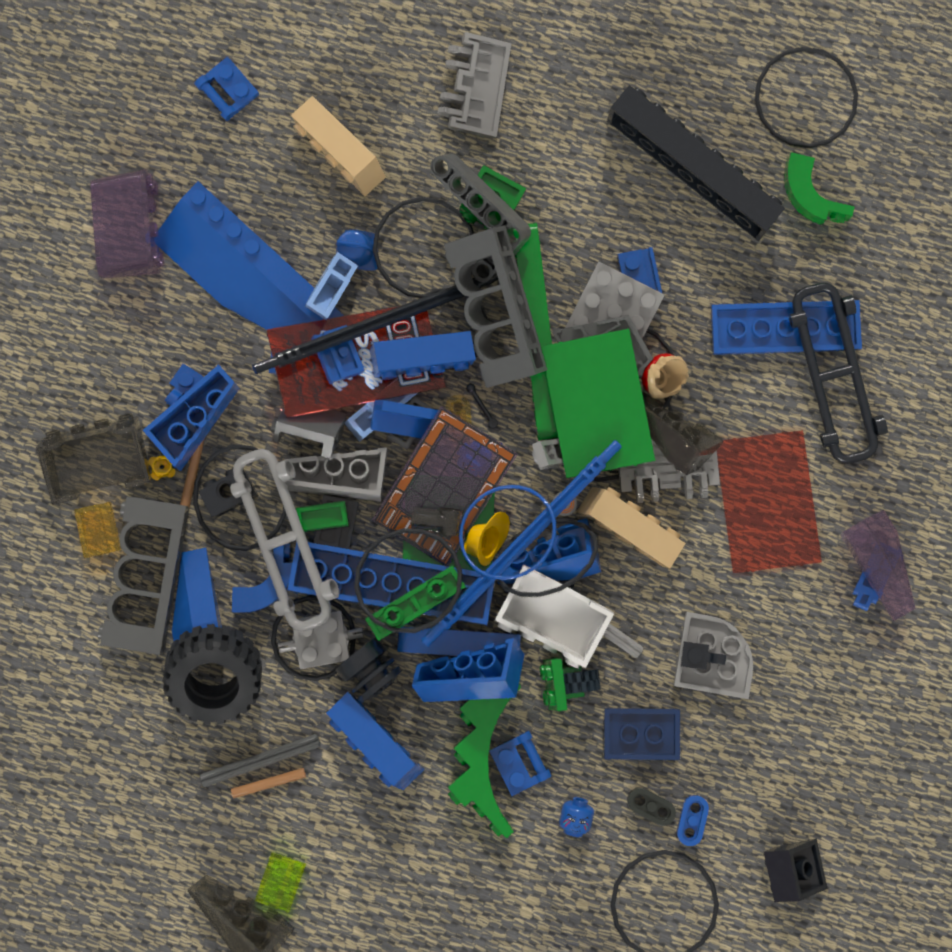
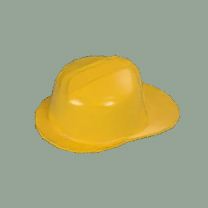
(486, 539)

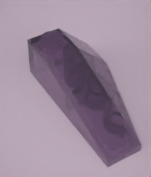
(879, 555)

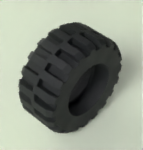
(206, 701)

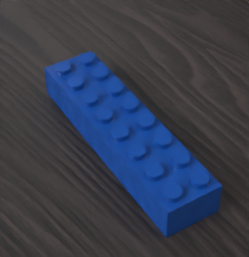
(381, 579)

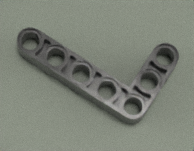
(486, 212)

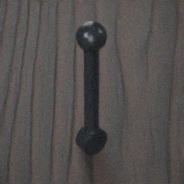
(471, 389)

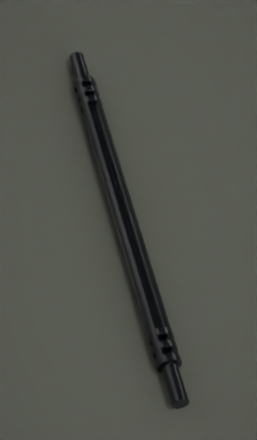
(363, 327)

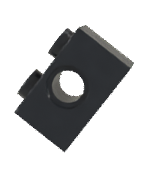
(212, 494)

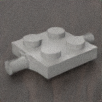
(322, 644)

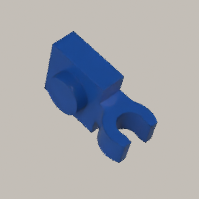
(182, 382)

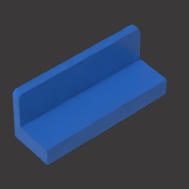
(401, 418)

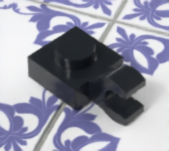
(697, 656)

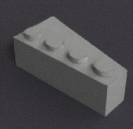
(343, 475)

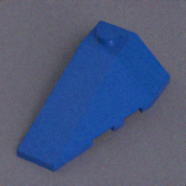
(567, 558)
(195, 594)

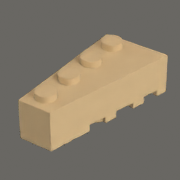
(338, 146)
(632, 526)

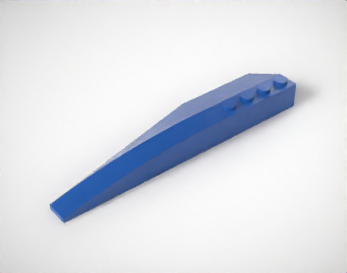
(234, 263)

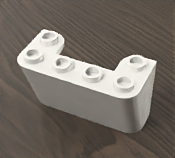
(559, 620)

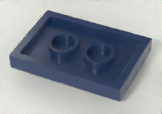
(641, 734)

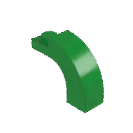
(804, 196)

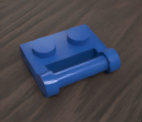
(232, 82)
(512, 767)

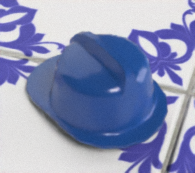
(358, 247)

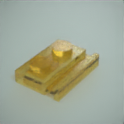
(97, 530)

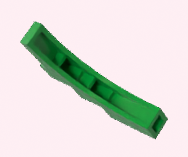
(474, 750)

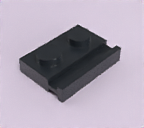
(341, 536)

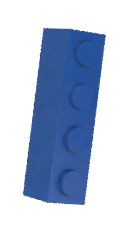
(422, 354)

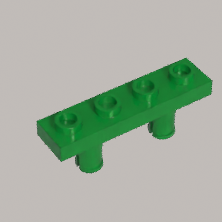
(416, 602)

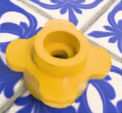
(157, 473)

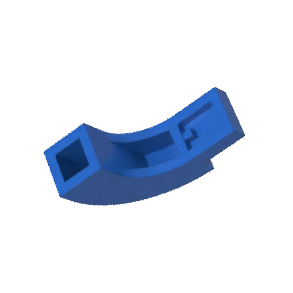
(263, 595)

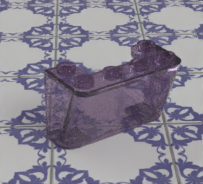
(125, 225)

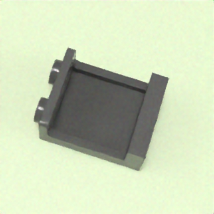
(318, 426)

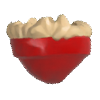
(664, 376)

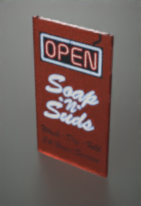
(304, 382)

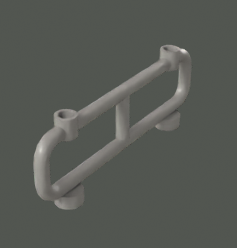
(324, 590)

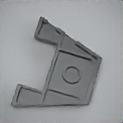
(641, 352)

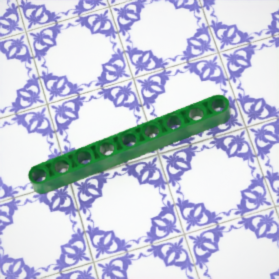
(532, 277)

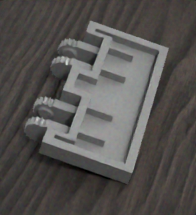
(481, 82)
(664, 475)

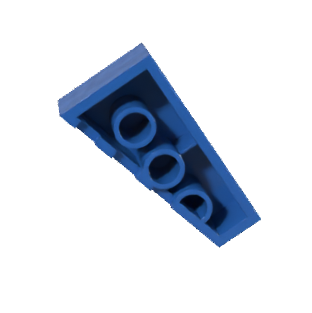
(191, 417)
(471, 676)
(373, 742)

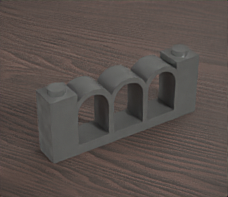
(463, 255)
(136, 637)

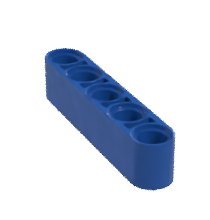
(451, 641)

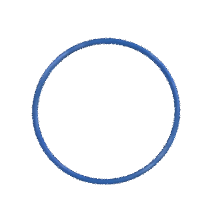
(533, 567)

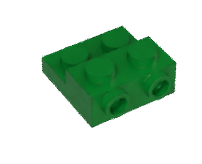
(505, 188)

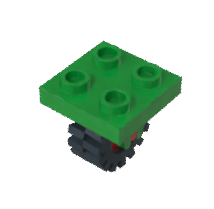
(566, 683)

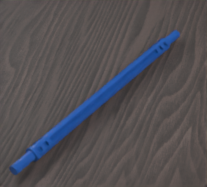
(523, 541)

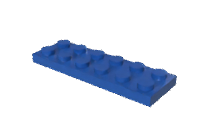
(767, 329)

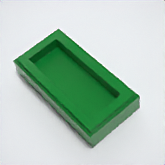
(323, 516)

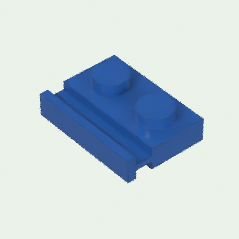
(641, 267)
(341, 360)

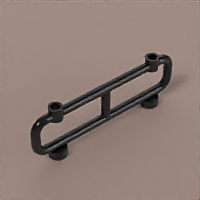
(874, 425)

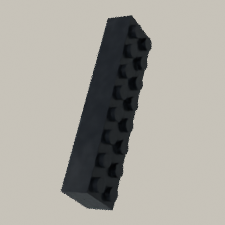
(694, 162)

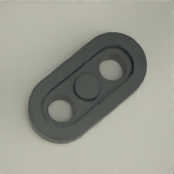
(650, 807)

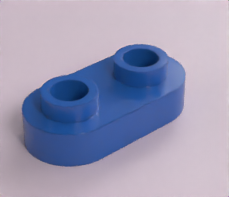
(692, 820)

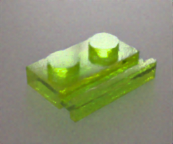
(280, 882)

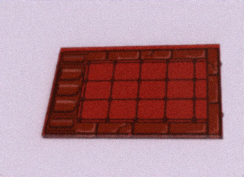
(768, 502)

